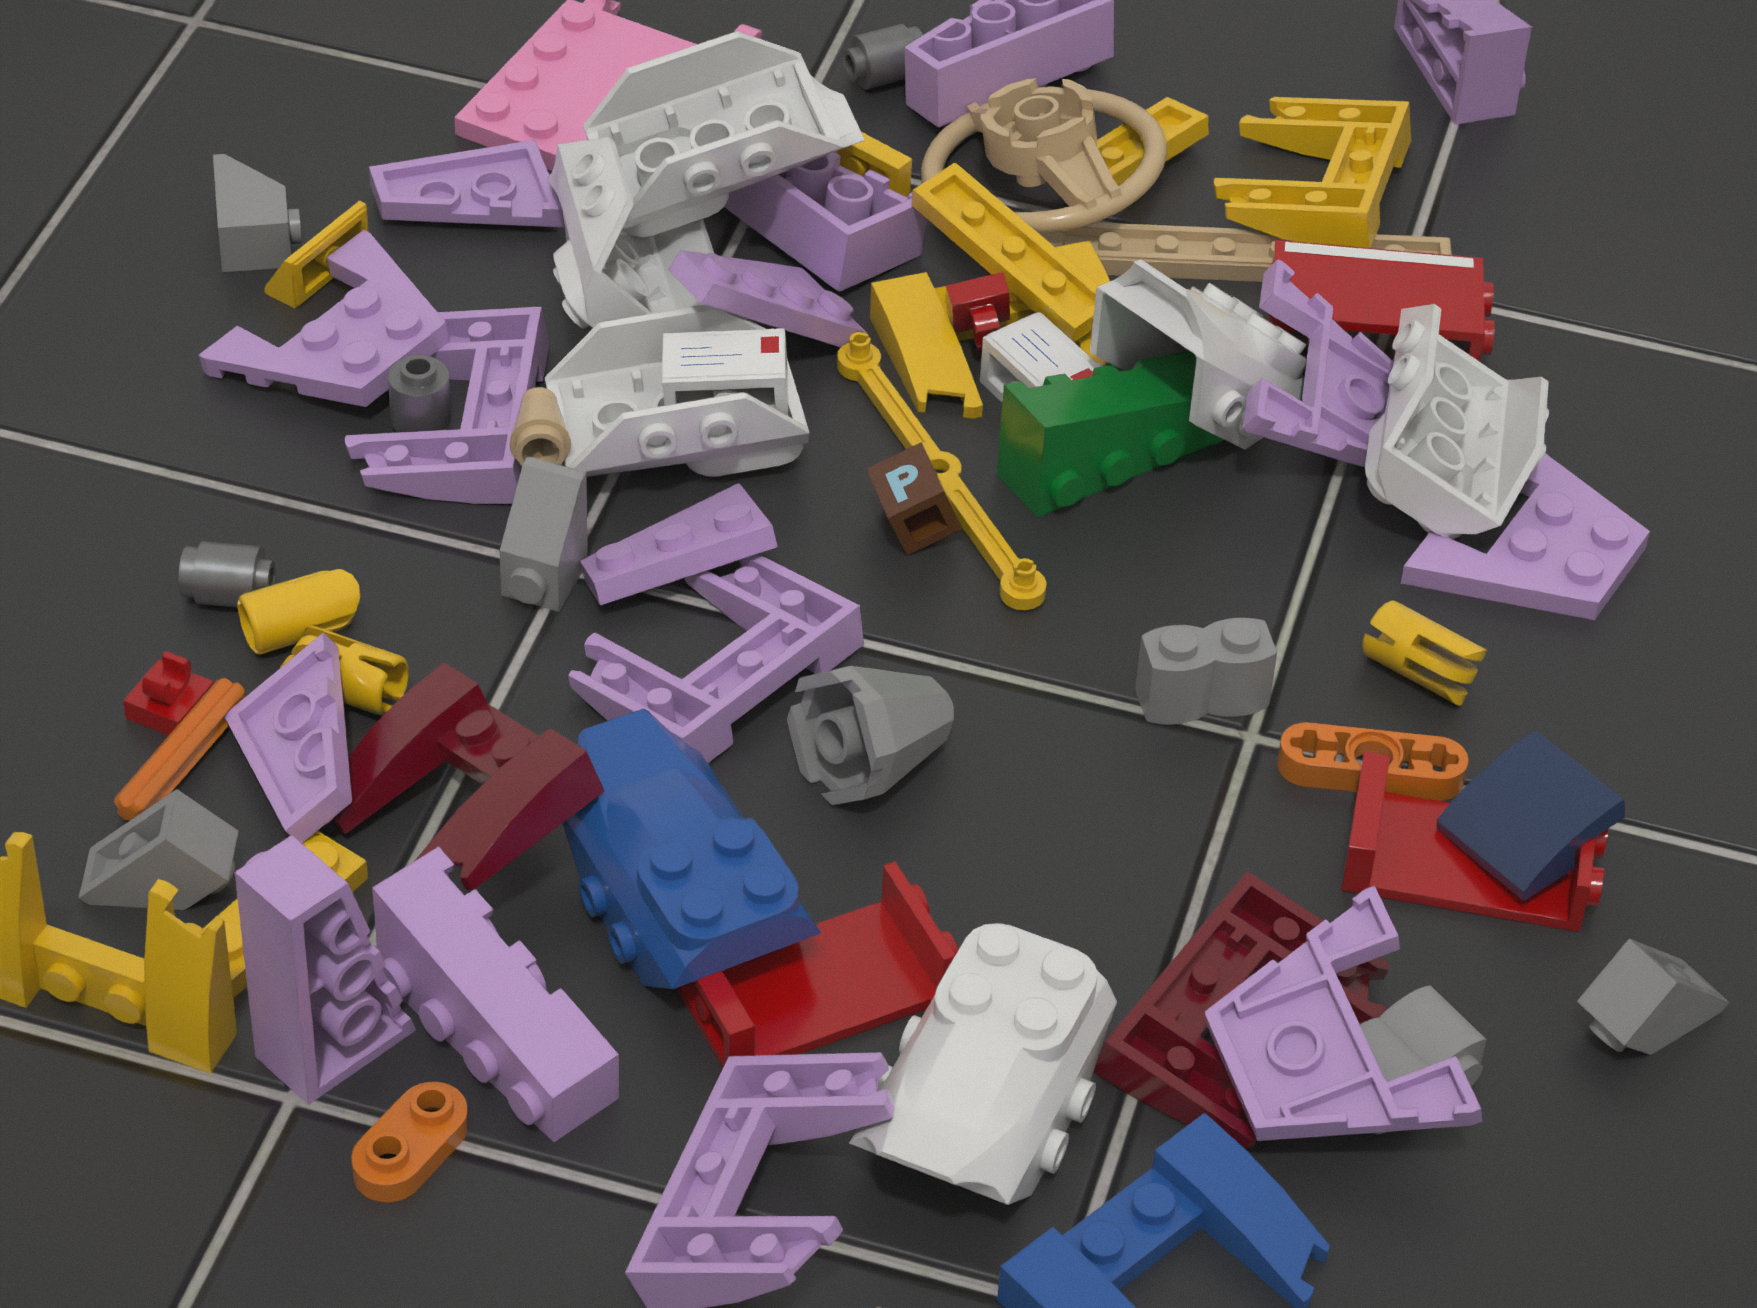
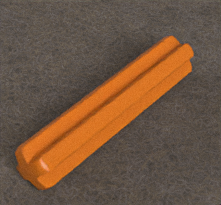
(179, 750)

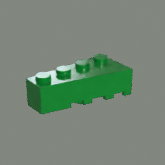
(1096, 430)

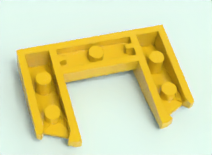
(1343, 210)
(923, 344)
(174, 991)

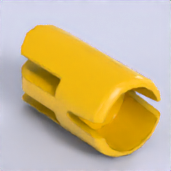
(284, 611)
(1423, 651)
(365, 671)

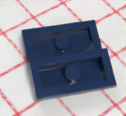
(1530, 814)

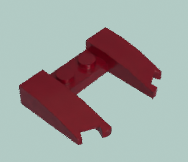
(525, 777)
(1160, 1043)

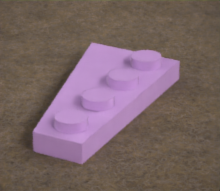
(766, 294)

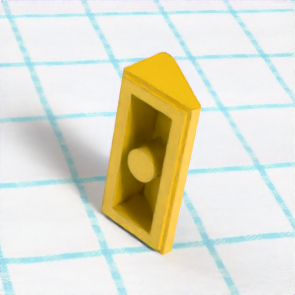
(308, 268)

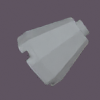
(866, 728)

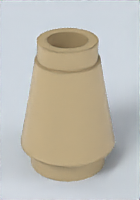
(540, 429)

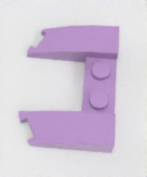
(502, 359)
(787, 629)
(694, 1243)

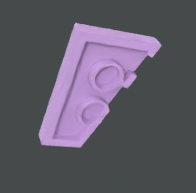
(470, 186)
(682, 545)
(298, 739)

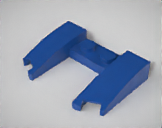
(1195, 1184)

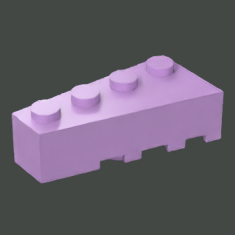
(1001, 46)
(833, 220)
(312, 972)
(490, 999)

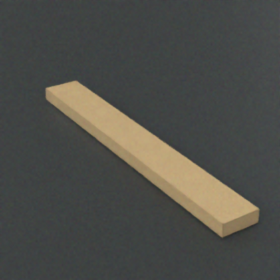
(1204, 251)

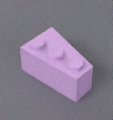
(1467, 53)

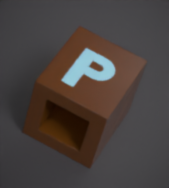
(914, 498)

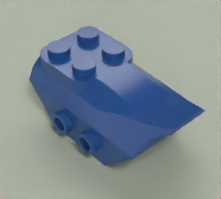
(676, 861)

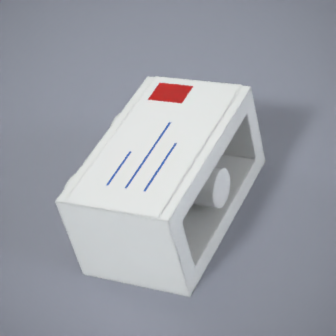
(1029, 353)
(726, 364)

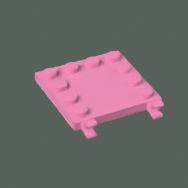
(563, 77)

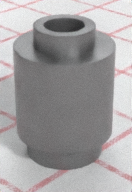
(879, 55)
(419, 394)
(223, 572)

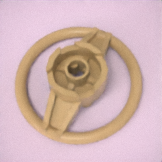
(1053, 140)

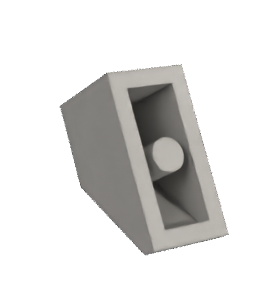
(252, 218)
(545, 535)
(165, 842)
(1648, 999)

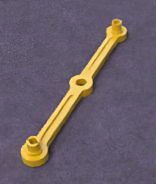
(1020, 583)

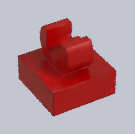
(979, 305)
(165, 694)

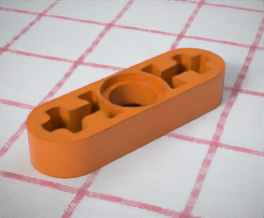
(1329, 740)

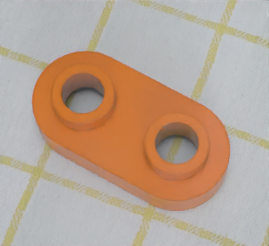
(416, 1137)

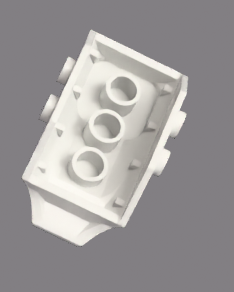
(715, 124)
(601, 265)
(1234, 347)
(618, 416)
(1452, 433)
(996, 1065)

